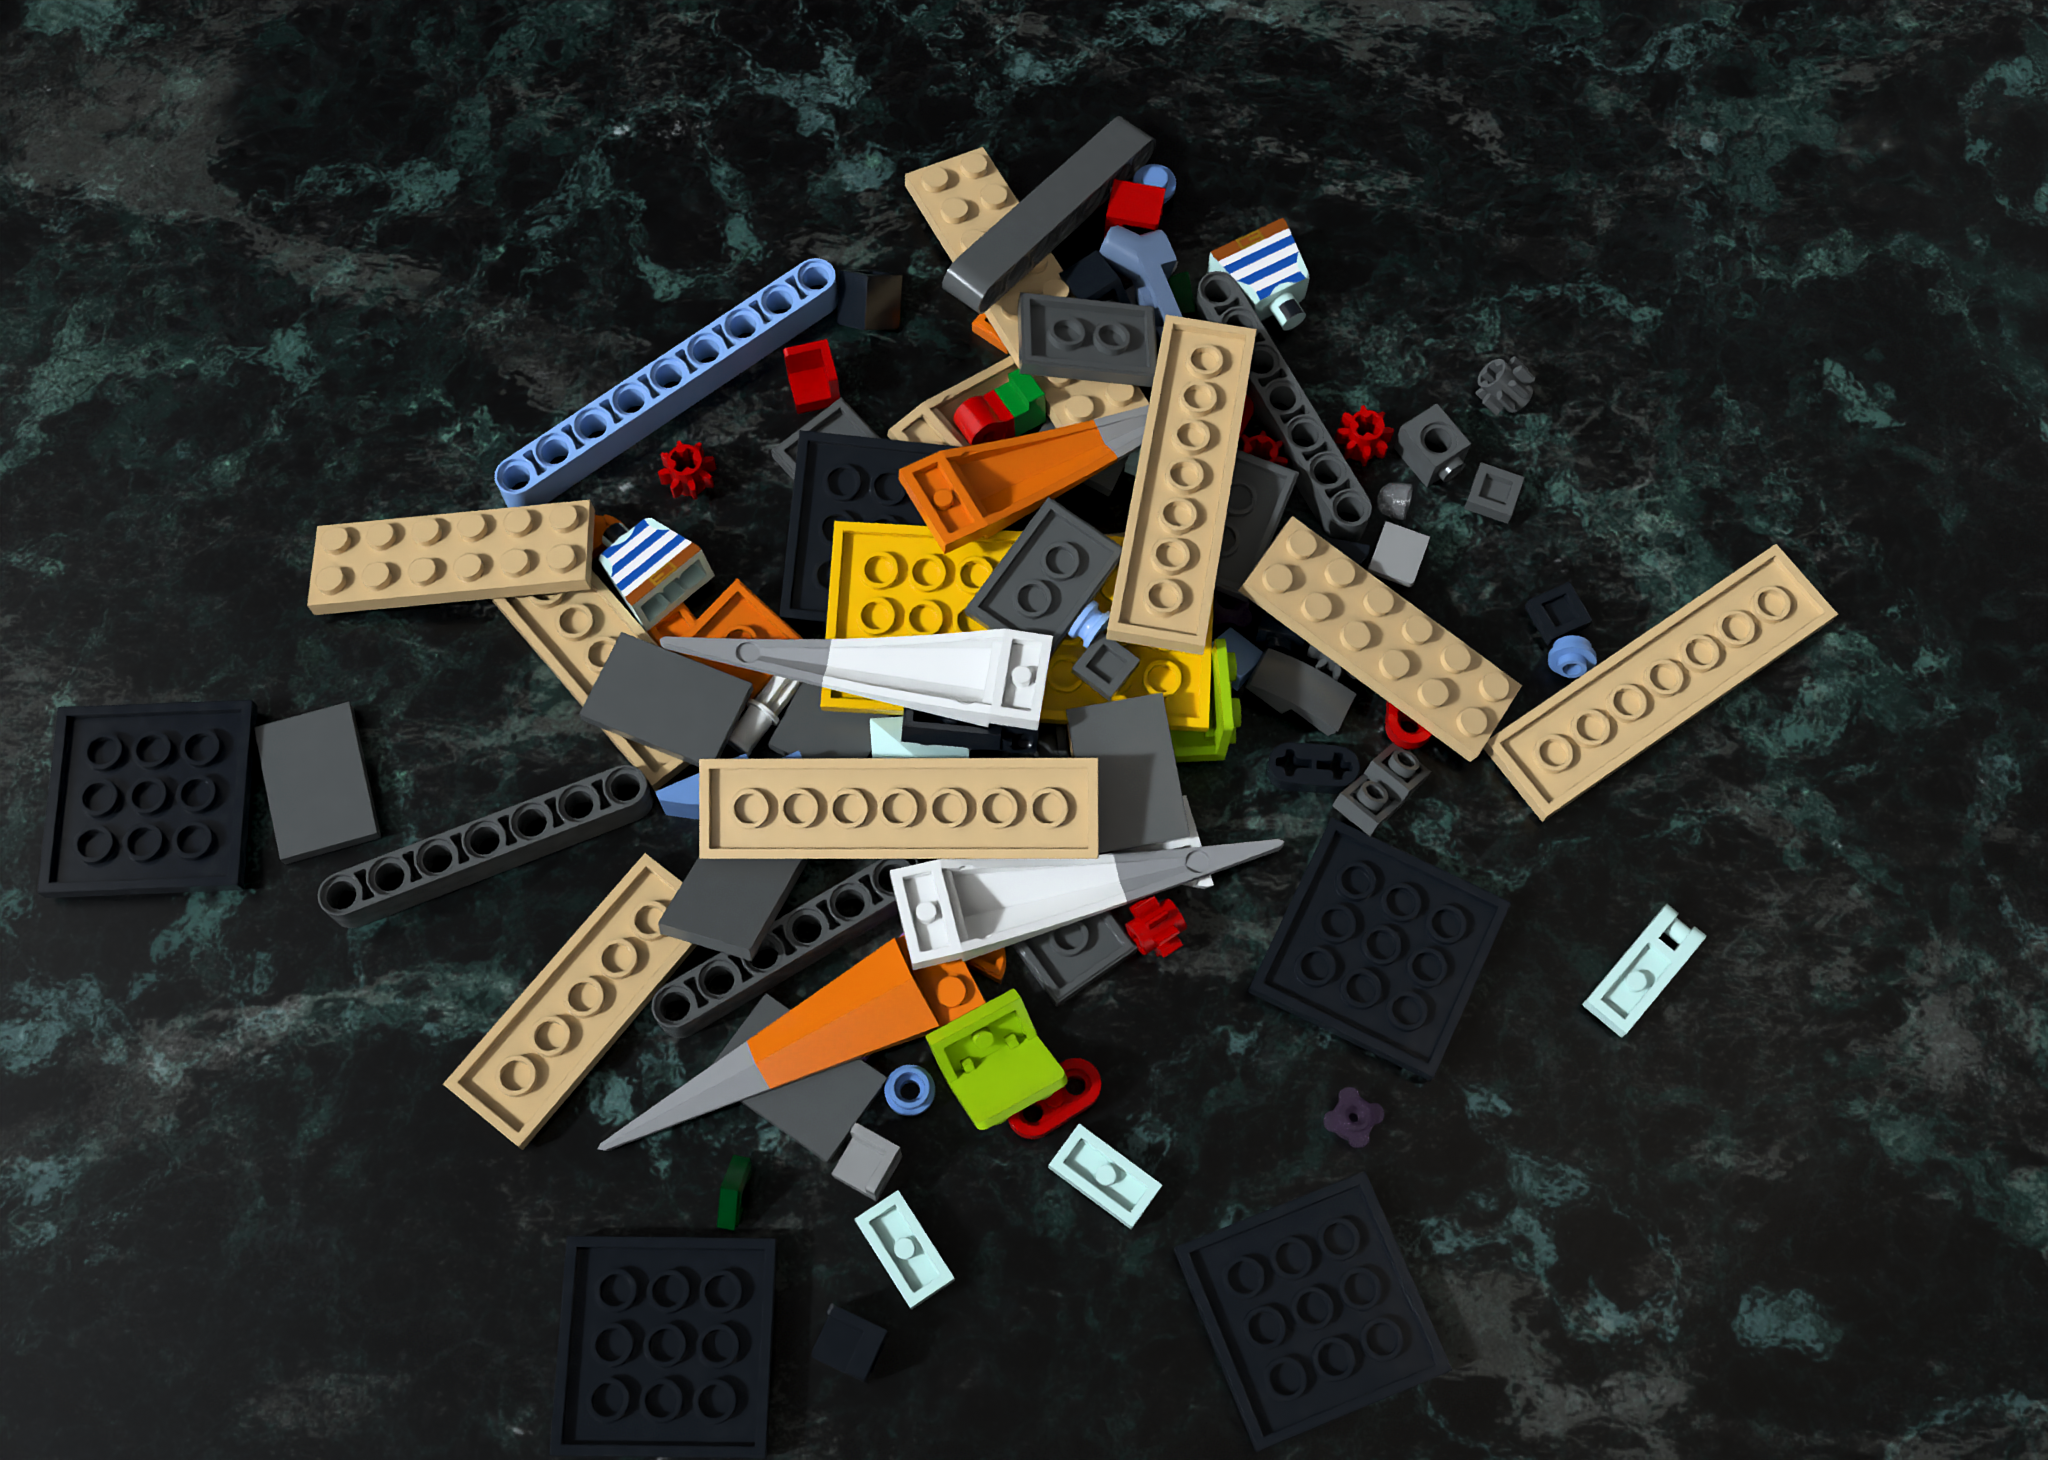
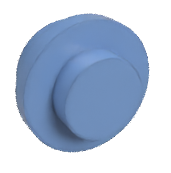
(1157, 176)

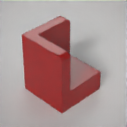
(1134, 205)
(811, 376)

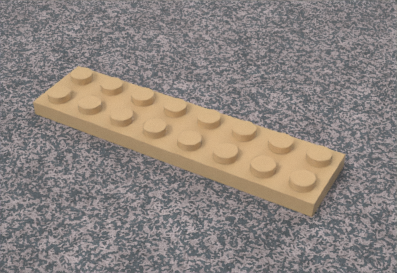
(961, 204)
(1182, 486)
(1658, 682)
(899, 808)

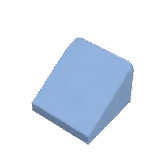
(1246, 655)

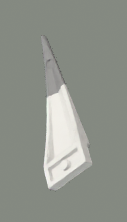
(959, 676)
(986, 904)

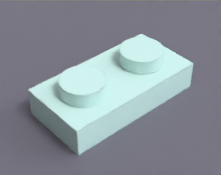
(1105, 1176)
(904, 1249)

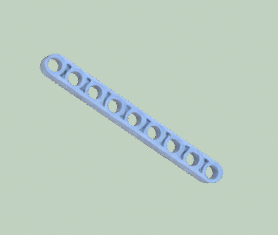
(663, 404)

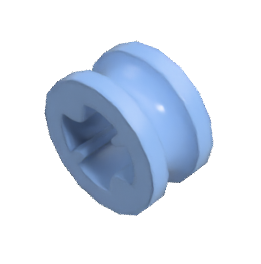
(1090, 623)

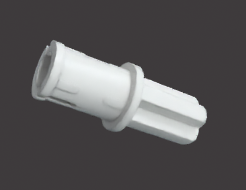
(762, 714)

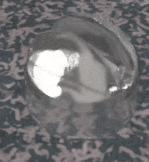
(1395, 500)

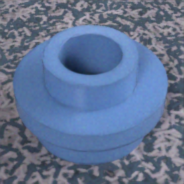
(1572, 656)
(905, 1075)

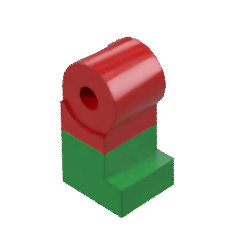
(1003, 411)

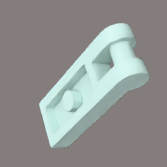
(1643, 971)

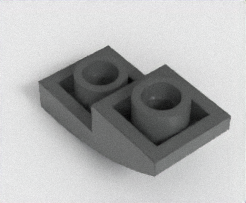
(1294, 685)
(1381, 788)

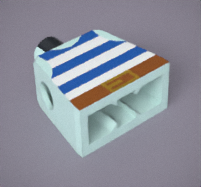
(1267, 272)
(652, 568)

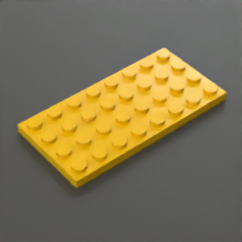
(903, 584)

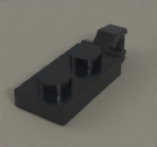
(939, 730)

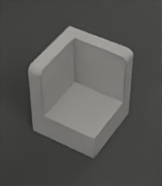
(1398, 554)
(867, 1162)

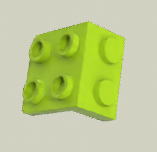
(1223, 713)
(995, 1060)

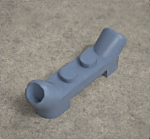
(1148, 263)

